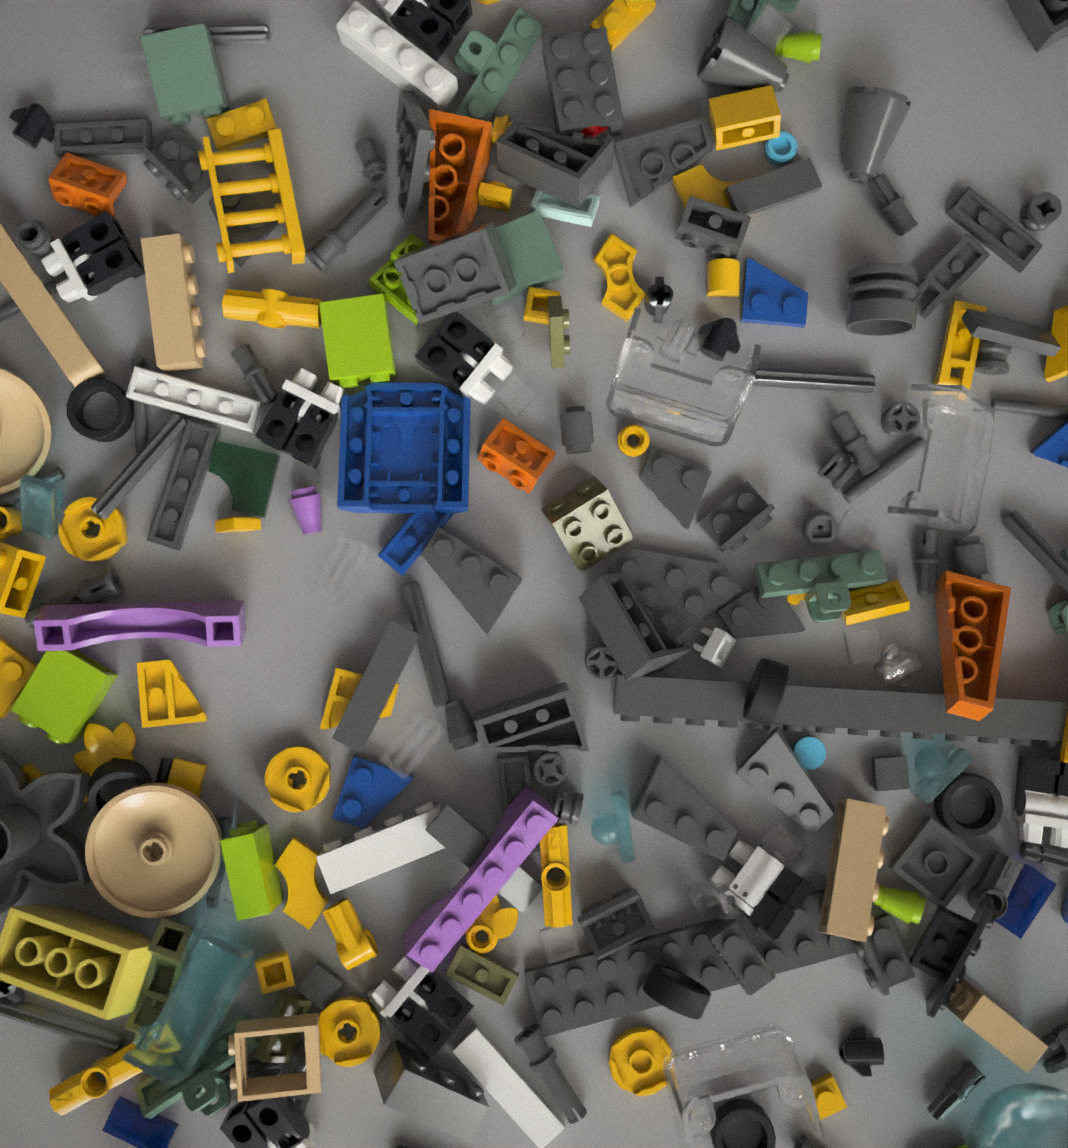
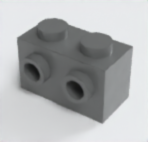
(712, 228)

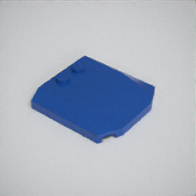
(401, 446)

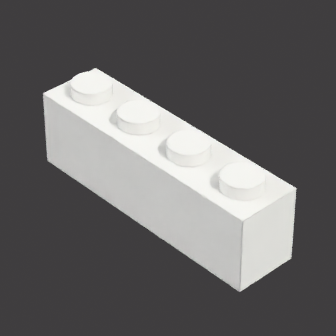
(397, 58)
(379, 849)

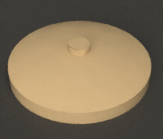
(23, 430)
(154, 850)

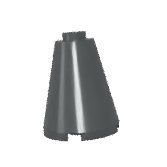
(740, 60)
(870, 129)

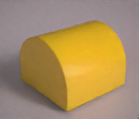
(723, 278)
(537, 305)
(274, 971)

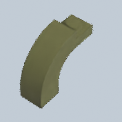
(164, 971)

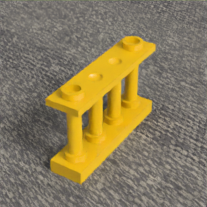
(277, 182)

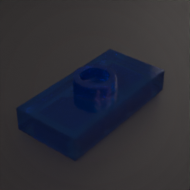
(1025, 900)
(130, 1126)

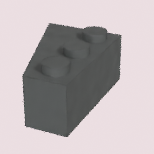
(532, 722)

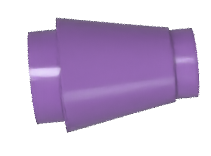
(307, 508)

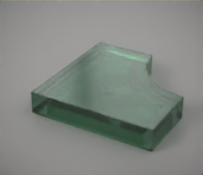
(247, 474)

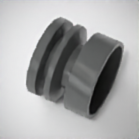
(881, 299)

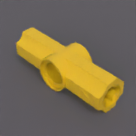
(272, 308)
(556, 894)
(86, 1086)

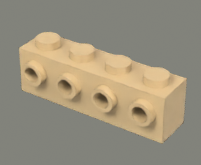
(172, 303)
(853, 870)

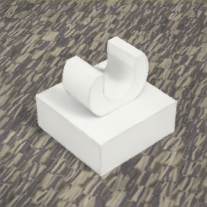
(717, 647)

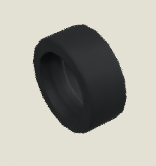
(77, 402)
(765, 691)
(110, 771)
(992, 811)
(676, 991)
(739, 1108)

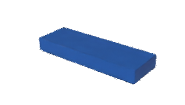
(413, 538)

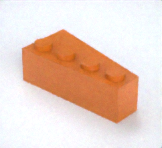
(456, 172)
(971, 641)

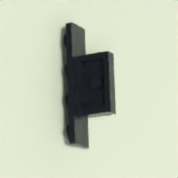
(947, 946)

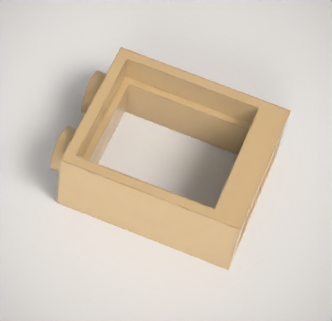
(995, 1025)
(279, 1085)

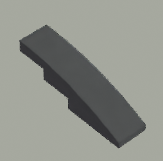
(467, 845)

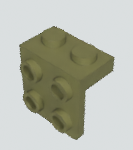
(588, 523)

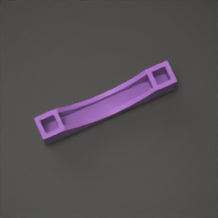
(89, 624)
(448, 919)

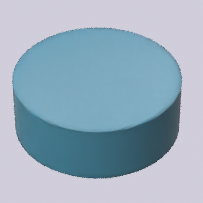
(780, 150)
(810, 751)

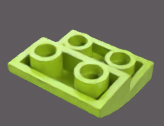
(388, 280)

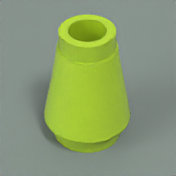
(800, 46)
(901, 903)

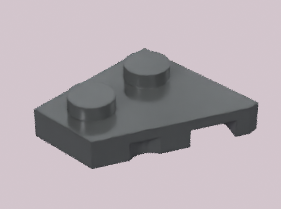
(246, 232)
(675, 483)
(759, 616)

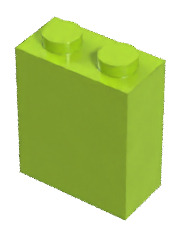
(358, 340)
(63, 694)
(251, 870)

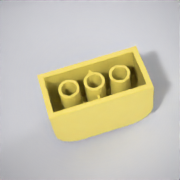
(74, 958)

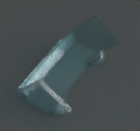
(196, 1007)

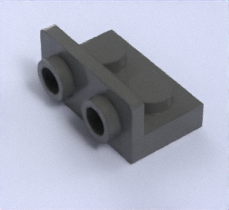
(179, 166)
(735, 517)
(884, 956)

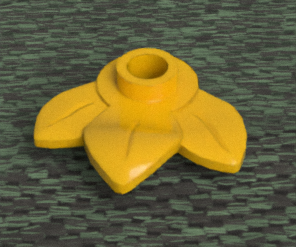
(105, 745)
(496, 922)

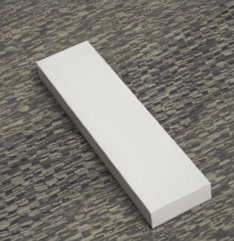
(193, 399)
(508, 1087)

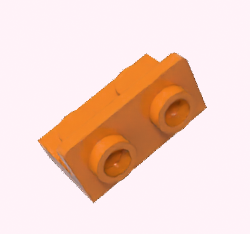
(86, 185)
(515, 455)

